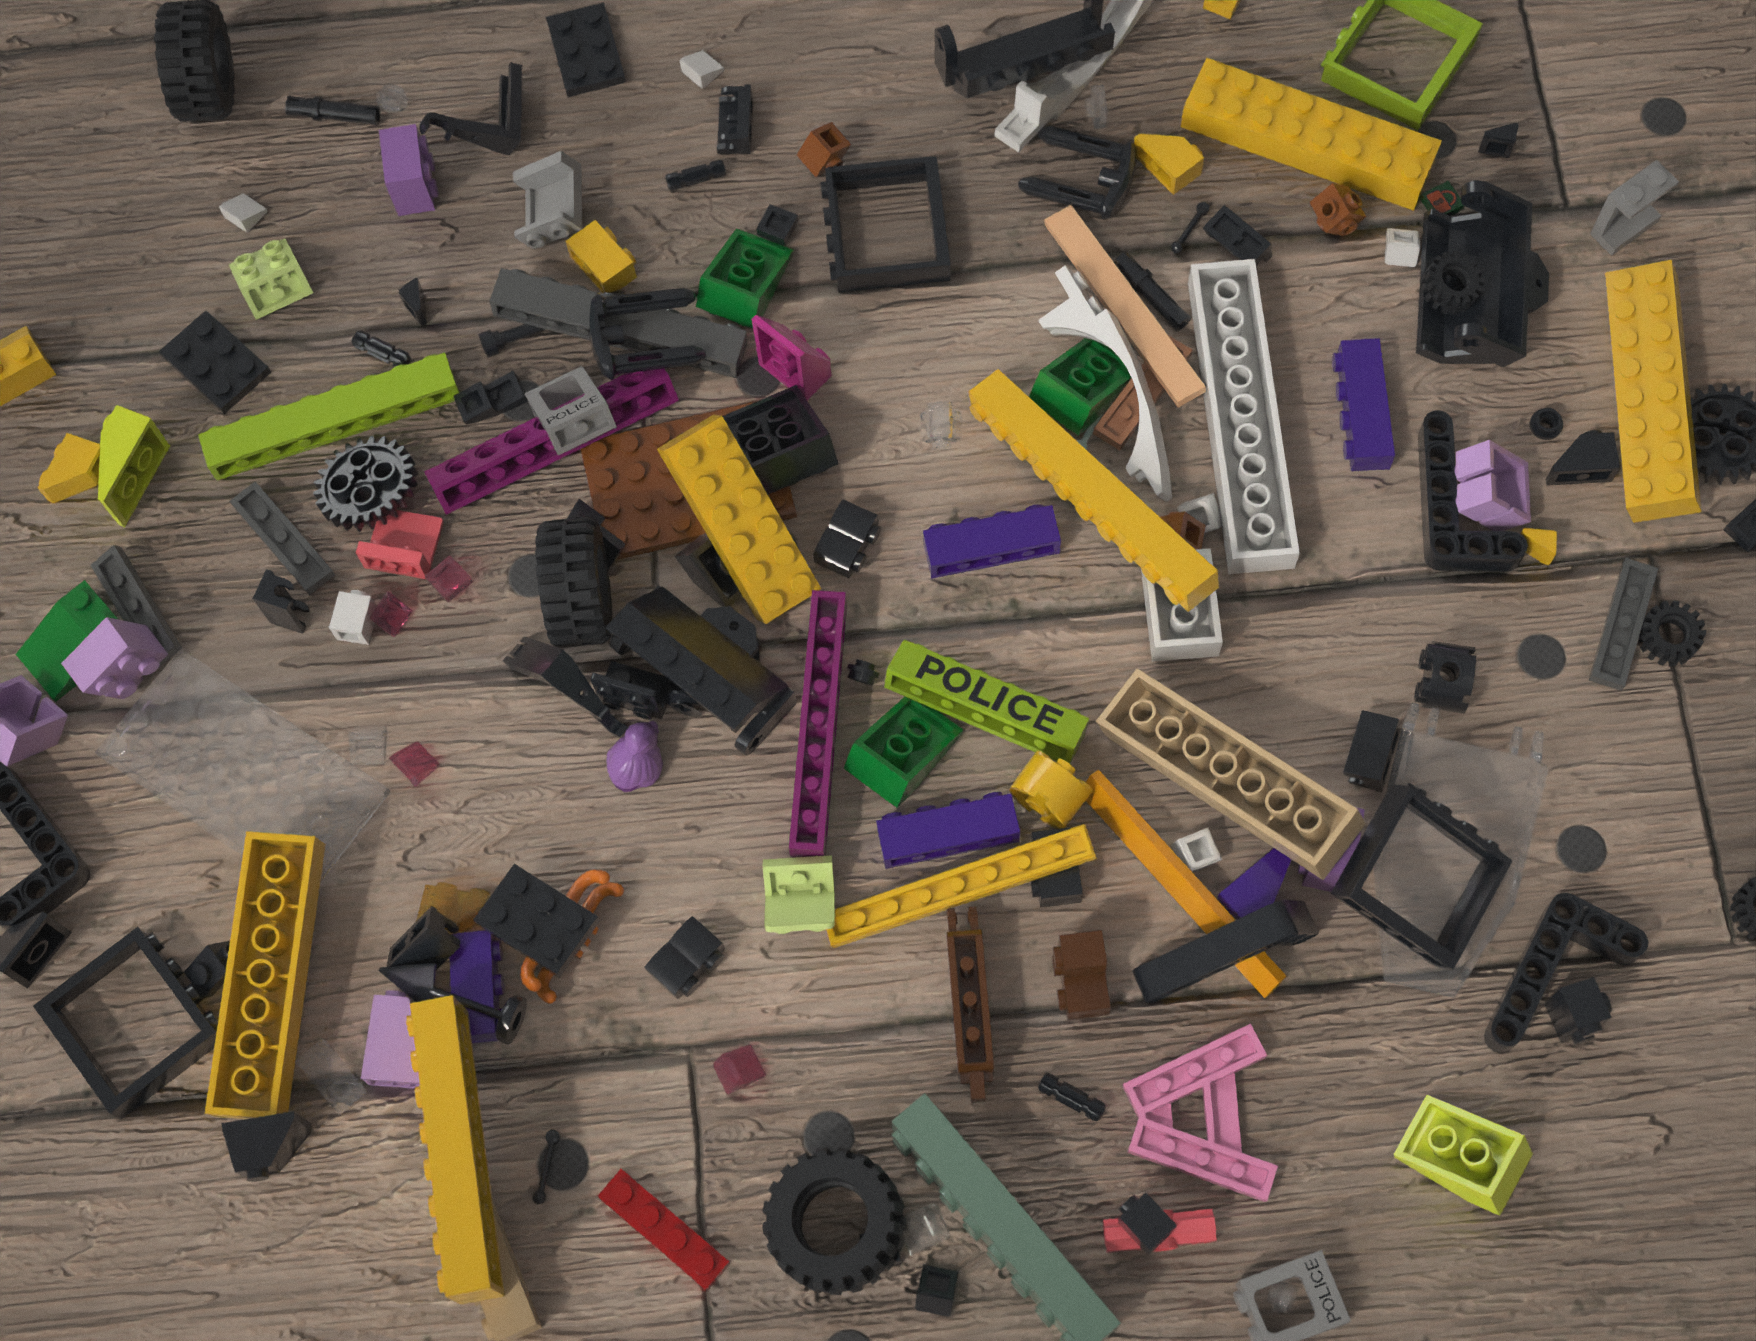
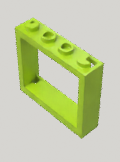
(1430, 12)

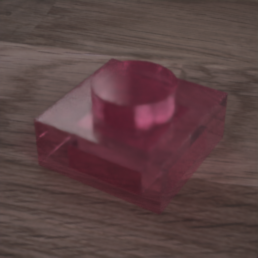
(448, 579)

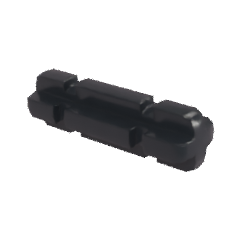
(695, 175)
(380, 349)
(1071, 1097)

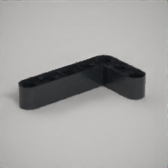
(1444, 505)
(53, 862)
(1273, 925)
(1547, 959)

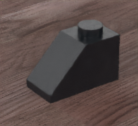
(1588, 460)

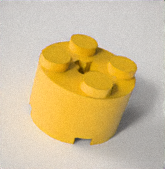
(1050, 790)

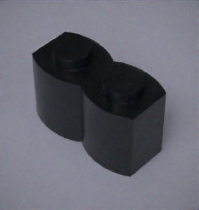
(846, 539)
(686, 958)

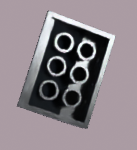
(782, 439)

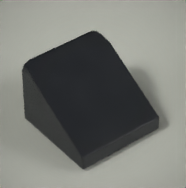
(1499, 141)
(414, 300)
(936, 1290)

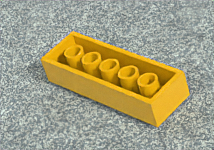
(739, 518)

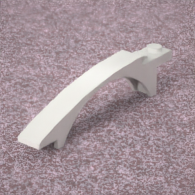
(1052, 95)
(1087, 319)

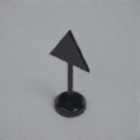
(419, 985)

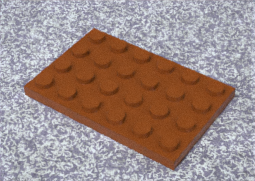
(639, 493)

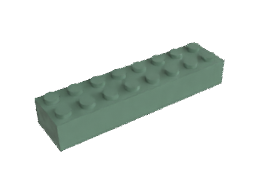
(1001, 1223)

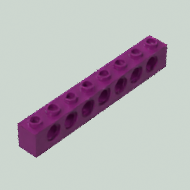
(529, 446)
(818, 724)

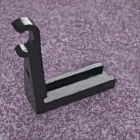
(498, 138)
(561, 673)

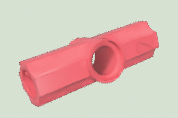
(1191, 1228)

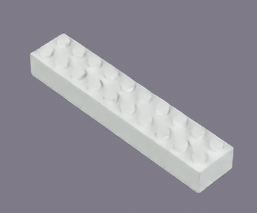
(1242, 417)

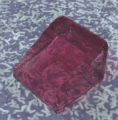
(414, 763)
(738, 1069)

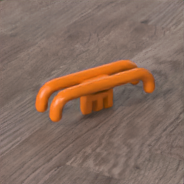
(605, 889)

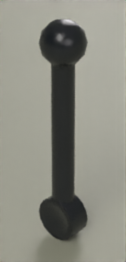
(1202, 209)
(552, 1138)

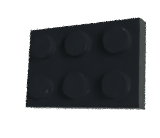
(585, 49)
(215, 362)
(536, 920)

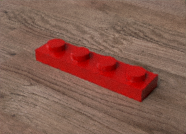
(664, 1229)

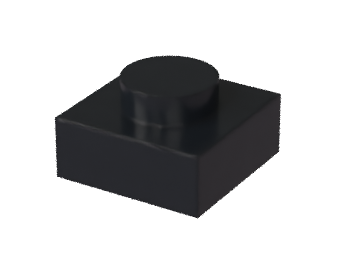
(777, 224)

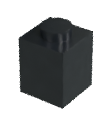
(1145, 1222)

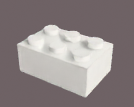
(1180, 633)

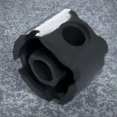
(1457, 664)

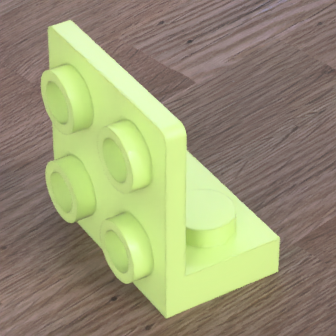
(270, 278)

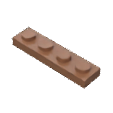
(1123, 415)

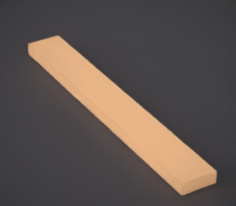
(1122, 301)

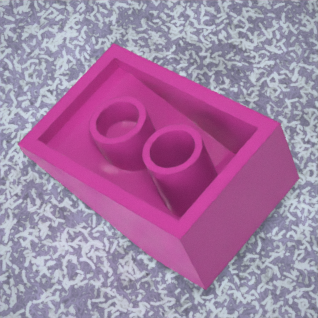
(789, 356)

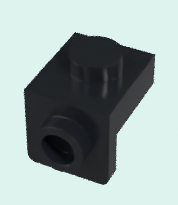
(209, 969)

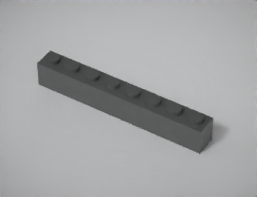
(567, 311)

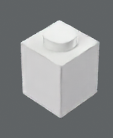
(351, 617)

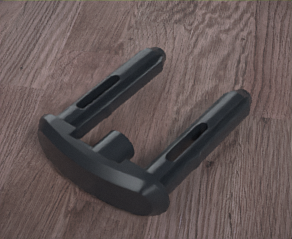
(1117, 181)
(604, 336)

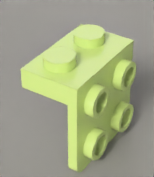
(799, 894)

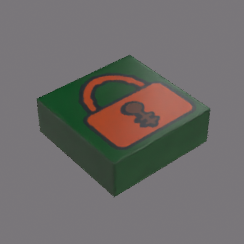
(1443, 199)

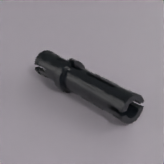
(320, 109)
(1142, 281)

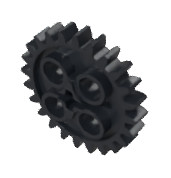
(1730, 410)
(365, 483)

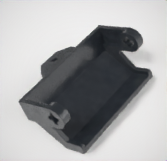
(1022, 53)
(1513, 287)
(707, 657)

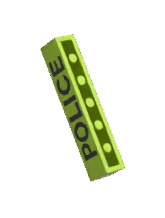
(985, 702)

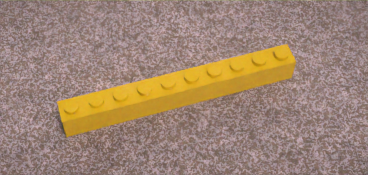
(1094, 491)

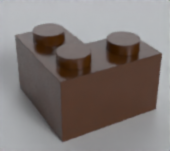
(1082, 968)

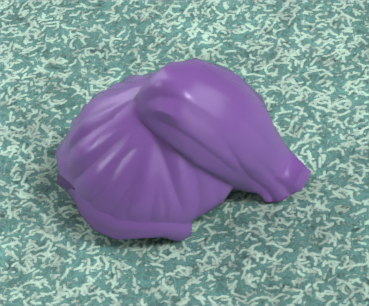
(635, 758)

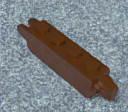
(970, 1004)

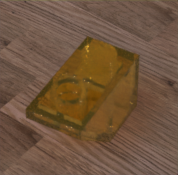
(454, 904)

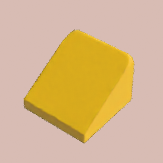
(1541, 544)

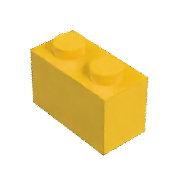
(601, 258)

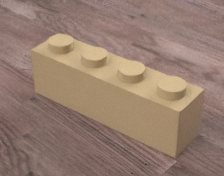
(514, 1313)

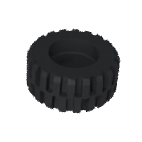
(194, 60)
(573, 582)
(800, 1187)

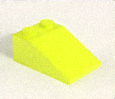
(128, 461)
(1465, 1153)

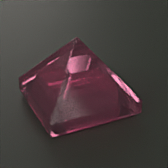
(390, 614)

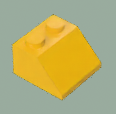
(21, 365)

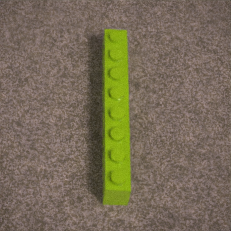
(328, 416)

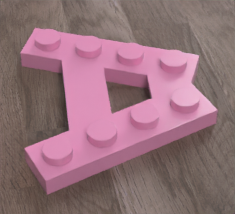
(1221, 1155)

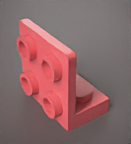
(402, 545)

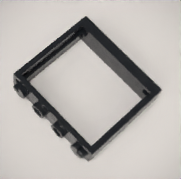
(877, 175)
(1473, 901)
(137, 1093)

